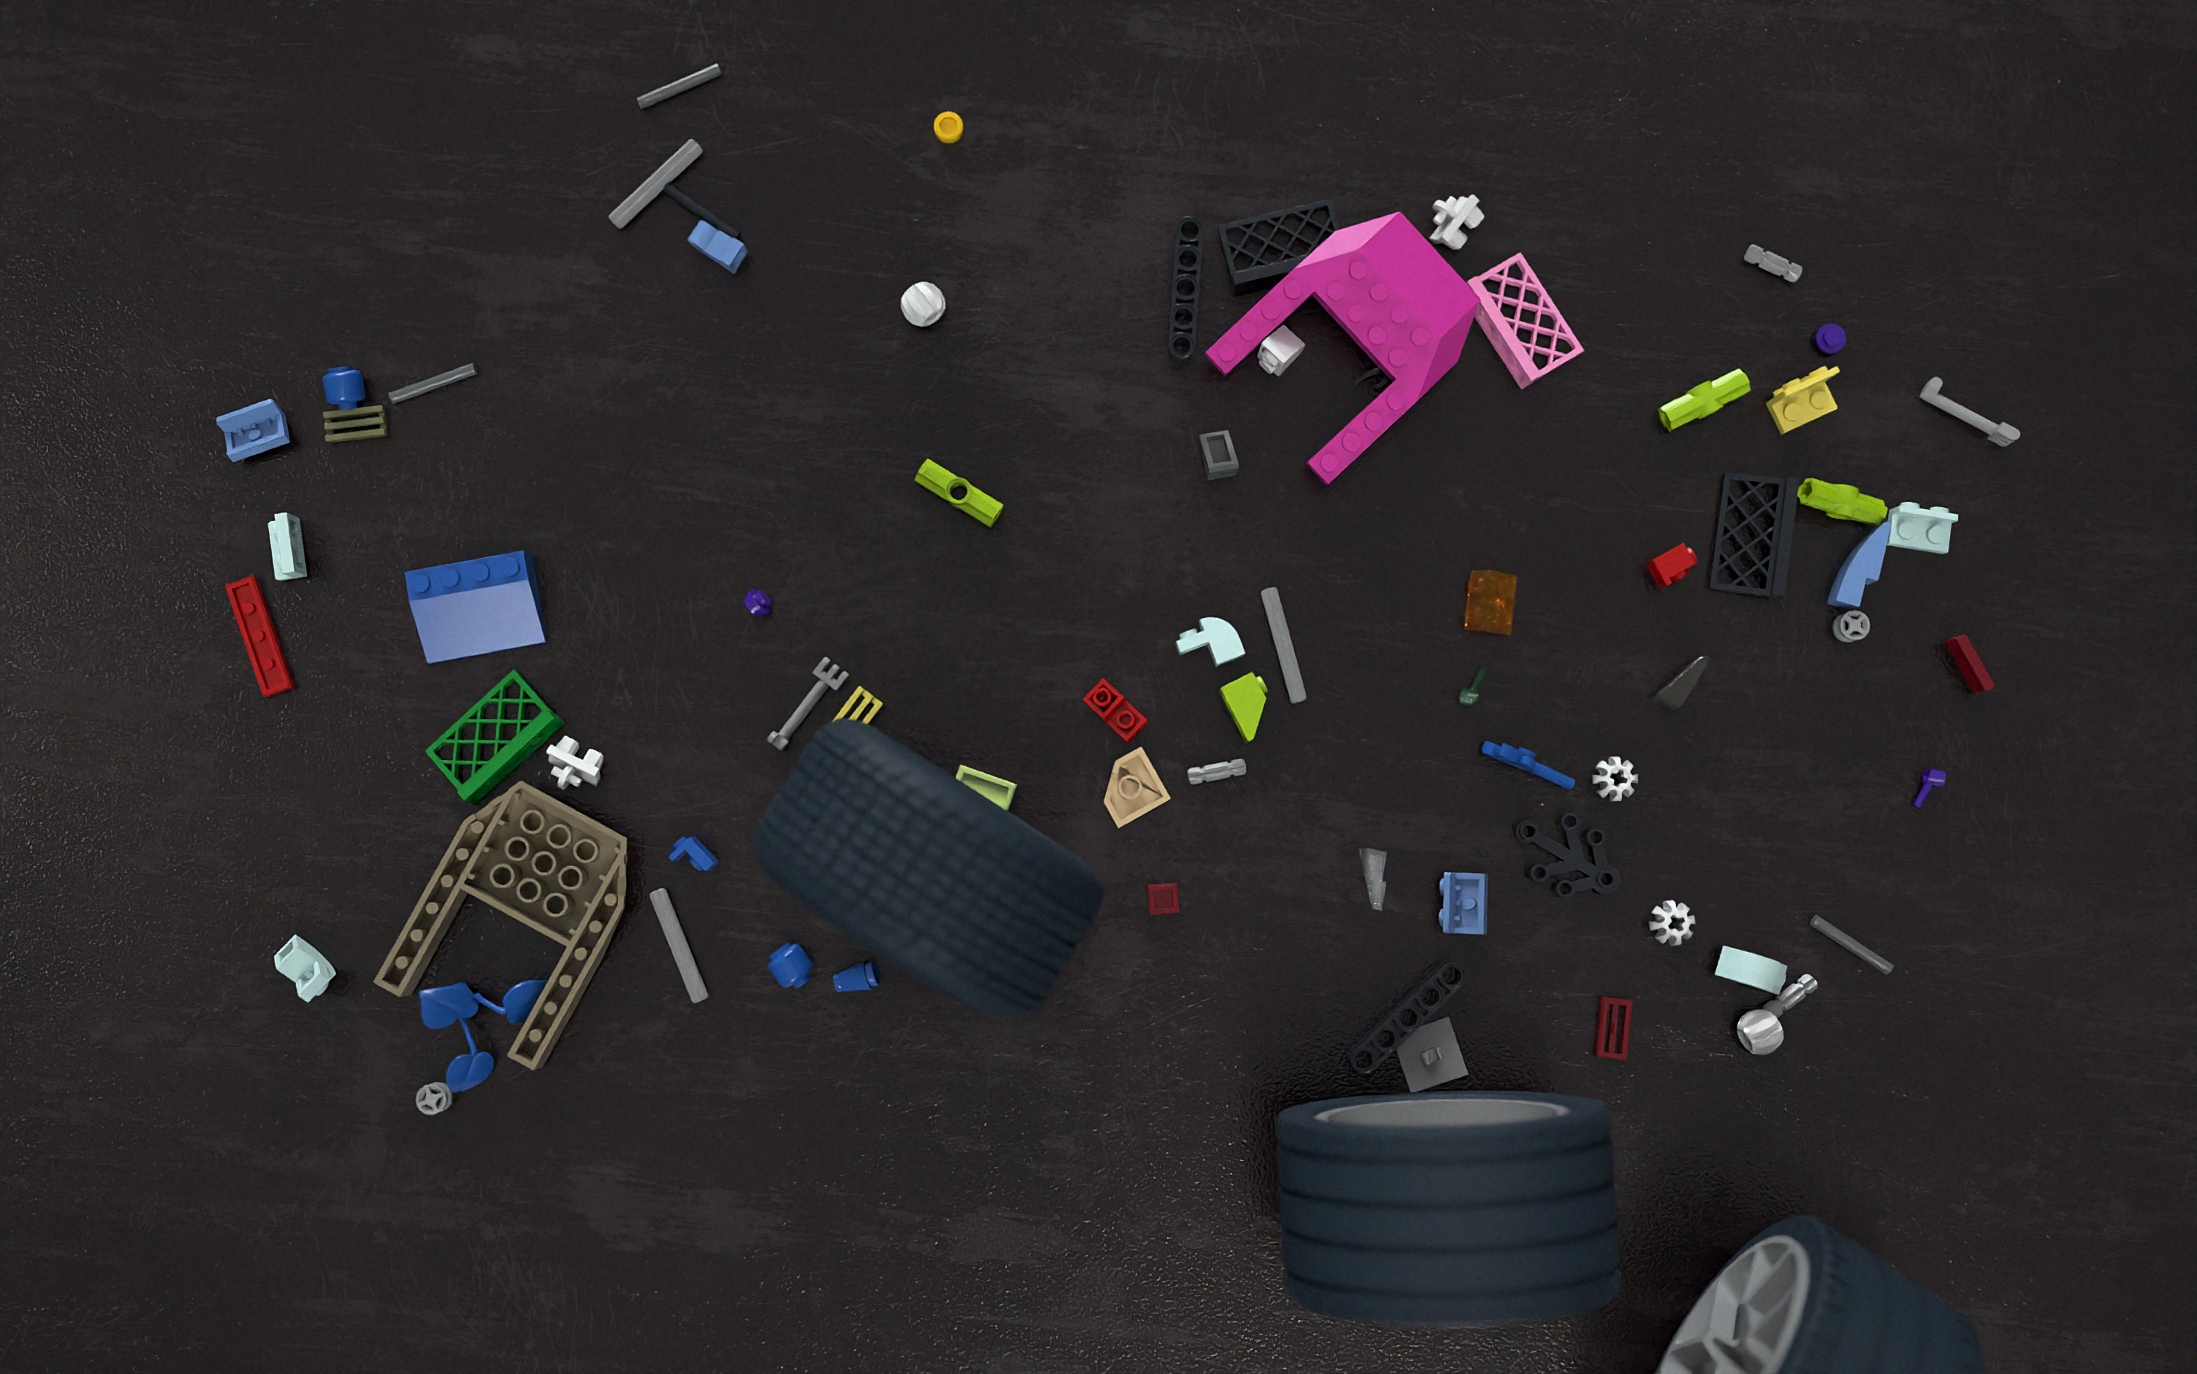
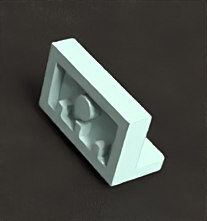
(1920, 528)
(287, 547)

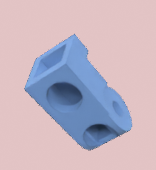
(718, 246)

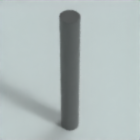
(679, 86)
(433, 383)
(1851, 944)

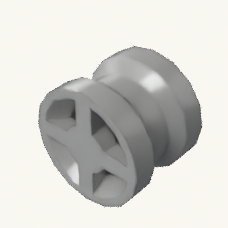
(1857, 626)
(427, 1099)

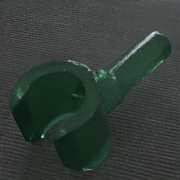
(1469, 696)

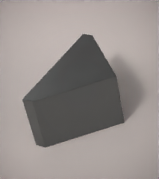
(1218, 455)

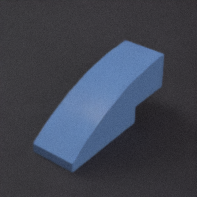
(1860, 568)

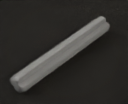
(655, 183)
(1283, 645)
(678, 945)

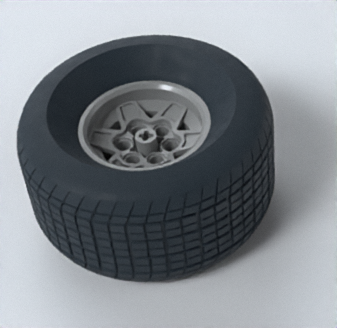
(926, 871)

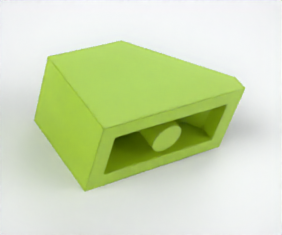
(1245, 702)

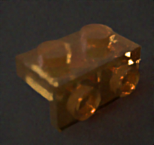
(1490, 602)

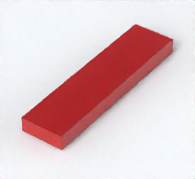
(259, 636)

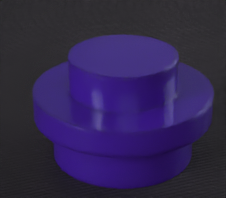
(1830, 338)
(758, 602)

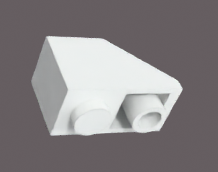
(1279, 350)

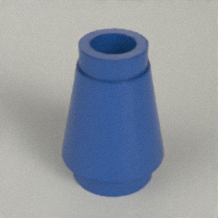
(858, 977)

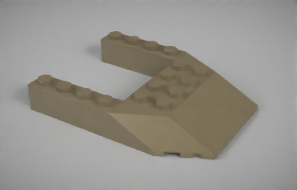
(540, 868)

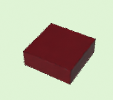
(1163, 898)

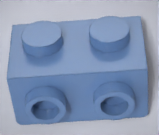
(254, 429)
(1464, 903)

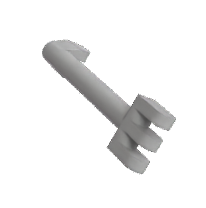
(2000, 434)
(826, 679)

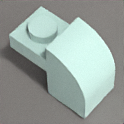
(1218, 636)
(305, 967)
(1751, 970)

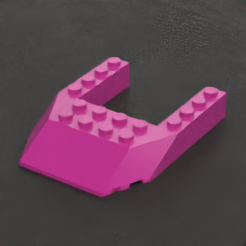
(1391, 300)

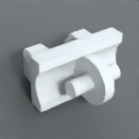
(1451, 216)
(569, 766)

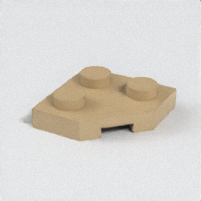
(1133, 788)

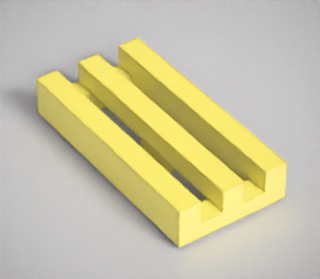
(853, 699)

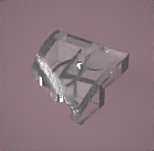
(1373, 866)

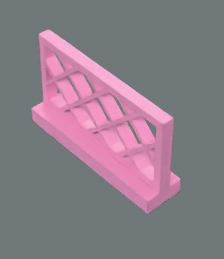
(1504, 337)

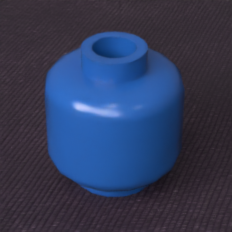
(344, 387)
(790, 965)

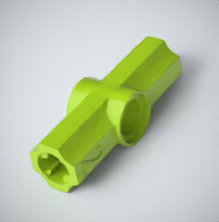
(1704, 399)
(943, 482)
(1842, 501)

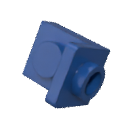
(699, 856)

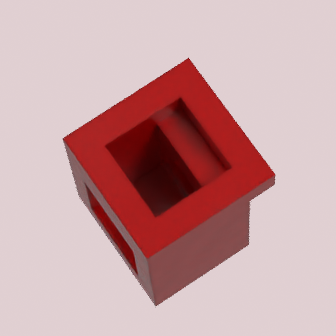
(1671, 564)

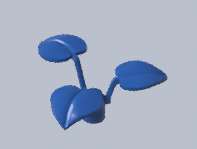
(444, 1005)

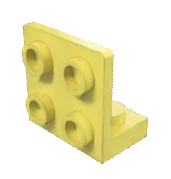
(1802, 400)

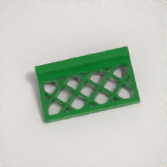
(505, 759)

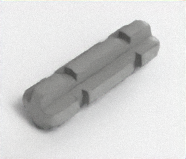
(1773, 263)
(1216, 771)
(1791, 995)

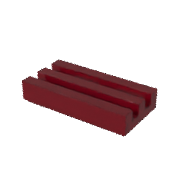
(1969, 663)
(1601, 1028)

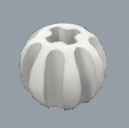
(923, 304)
(1622, 773)
(1663, 920)
(1760, 1032)

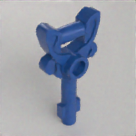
(1525, 760)

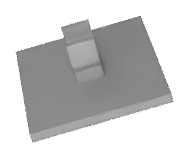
(1431, 1056)

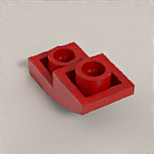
(1115, 710)

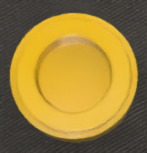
(948, 127)

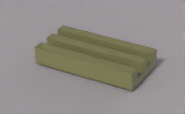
(330, 425)

